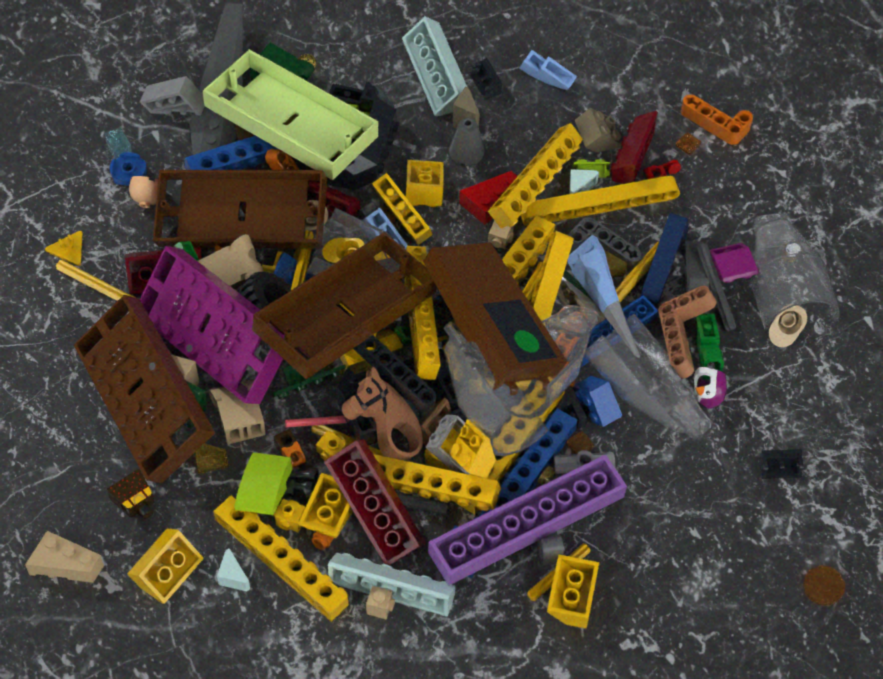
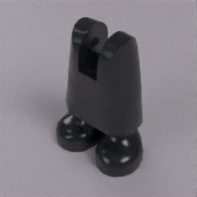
(306, 488)

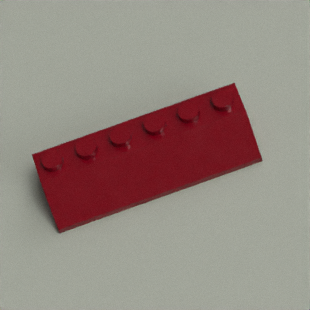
(375, 502)

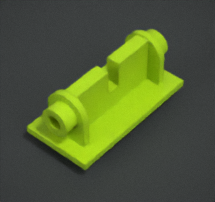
(599, 165)

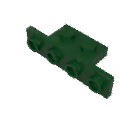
(298, 382)

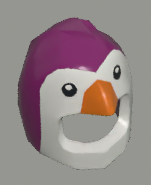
(710, 393)

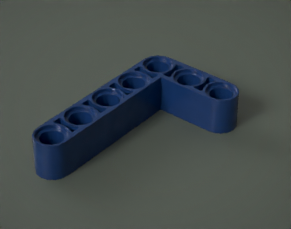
(674, 231)

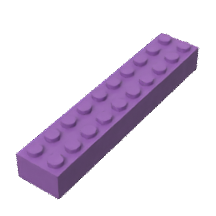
(526, 519)

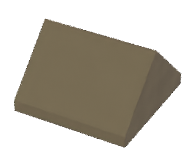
(465, 108)

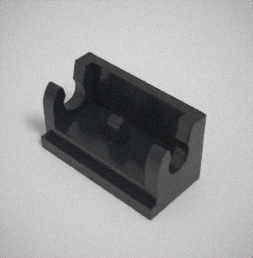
(486, 79)
(781, 464)

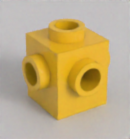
(330, 444)
(288, 515)

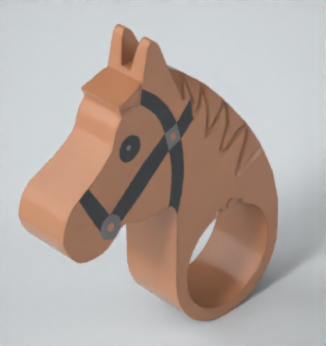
(390, 411)

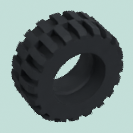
(263, 289)

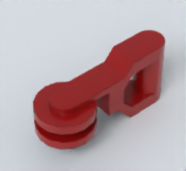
(672, 167)

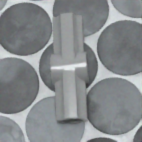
(568, 463)

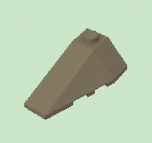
(572, 296)

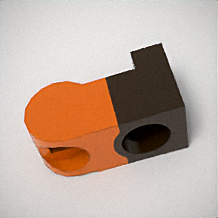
(289, 447)

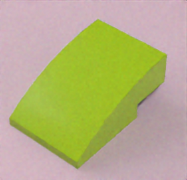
(263, 483)

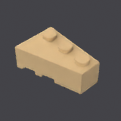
(64, 559)

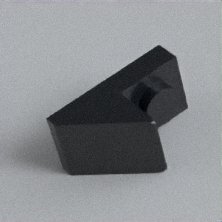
(571, 406)

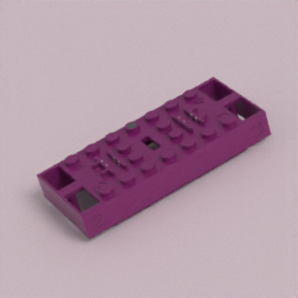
(178, 303)

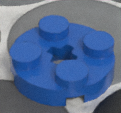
(126, 160)

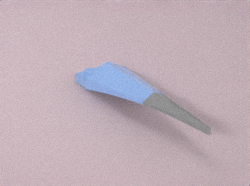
(593, 273)

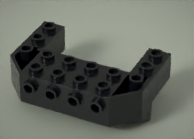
(369, 163)
(365, 427)

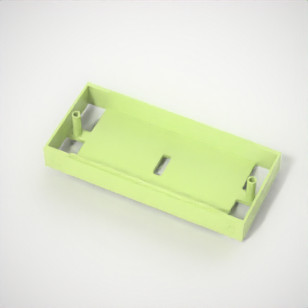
(263, 106)

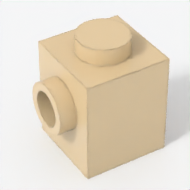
(500, 237)
(379, 602)

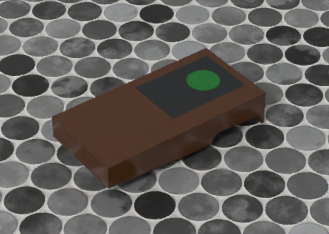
(494, 314)

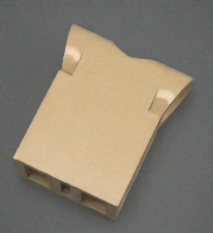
(234, 262)
(238, 419)

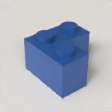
(599, 399)

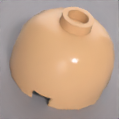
(143, 191)

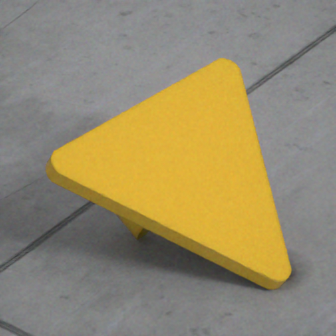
(68, 248)

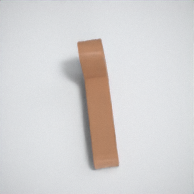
(673, 315)

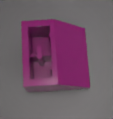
(734, 262)

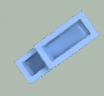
(547, 71)

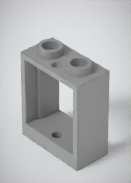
(438, 437)

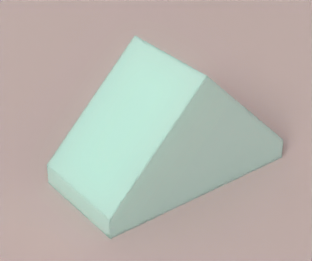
(582, 180)
(231, 574)

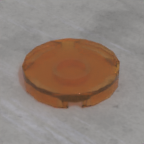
(824, 585)

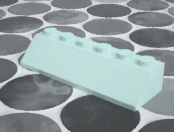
(434, 65)
(405, 587)

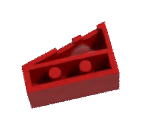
(482, 196)

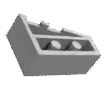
(173, 95)

